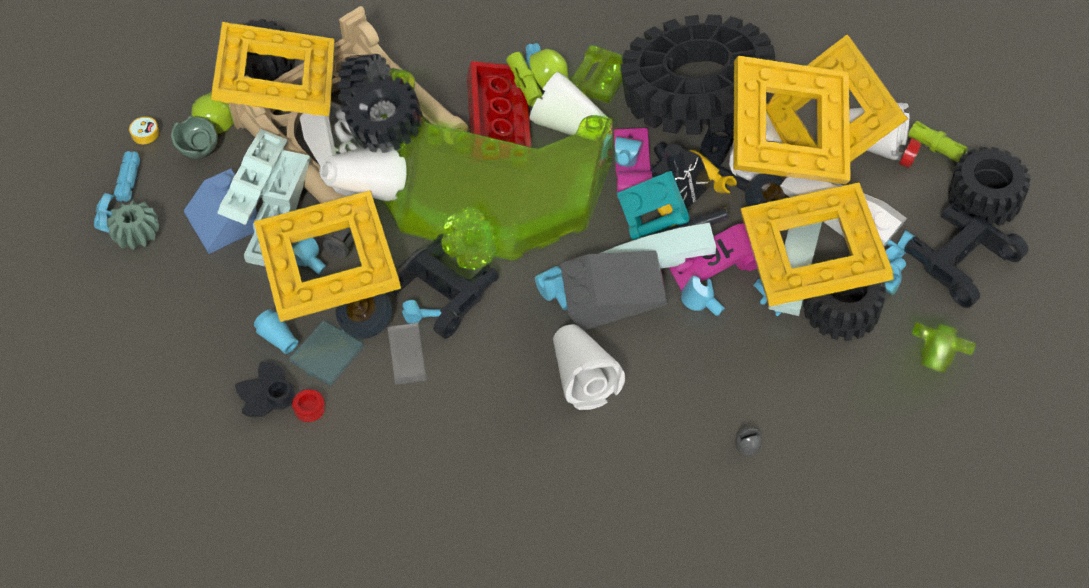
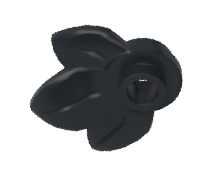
(261, 392)

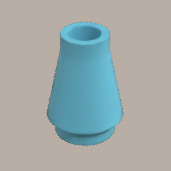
(275, 332)

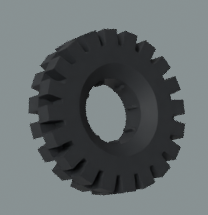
(678, 100)

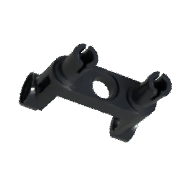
(974, 231)
(462, 292)

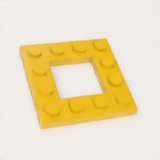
(232, 87)
(880, 108)
(751, 150)
(847, 204)
(301, 298)

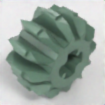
(133, 224)

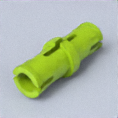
(524, 77)
(937, 141)

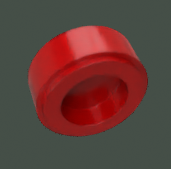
(910, 153)
(308, 405)

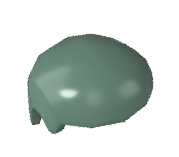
(194, 137)

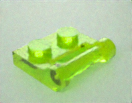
(605, 78)

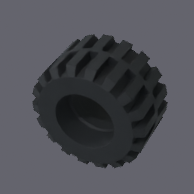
(266, 66)
(992, 169)
(844, 318)

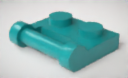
(649, 197)

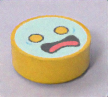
(144, 130)

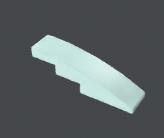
(252, 176)
(279, 195)
(674, 244)
(800, 249)

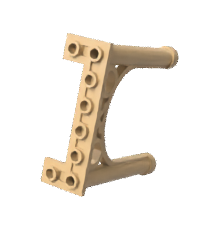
(357, 39)

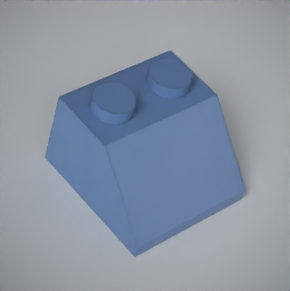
(202, 212)

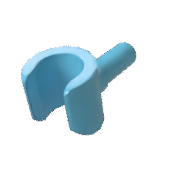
(413, 314)

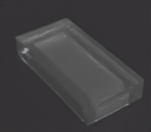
(406, 353)

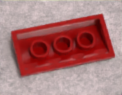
(497, 104)

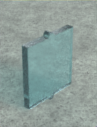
(326, 353)

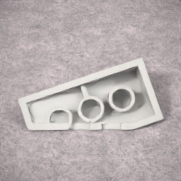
(328, 136)
(885, 217)

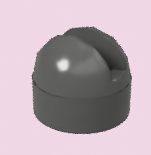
(751, 444)

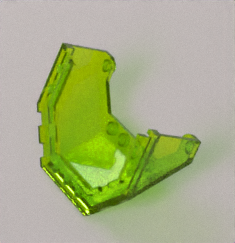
(522, 189)

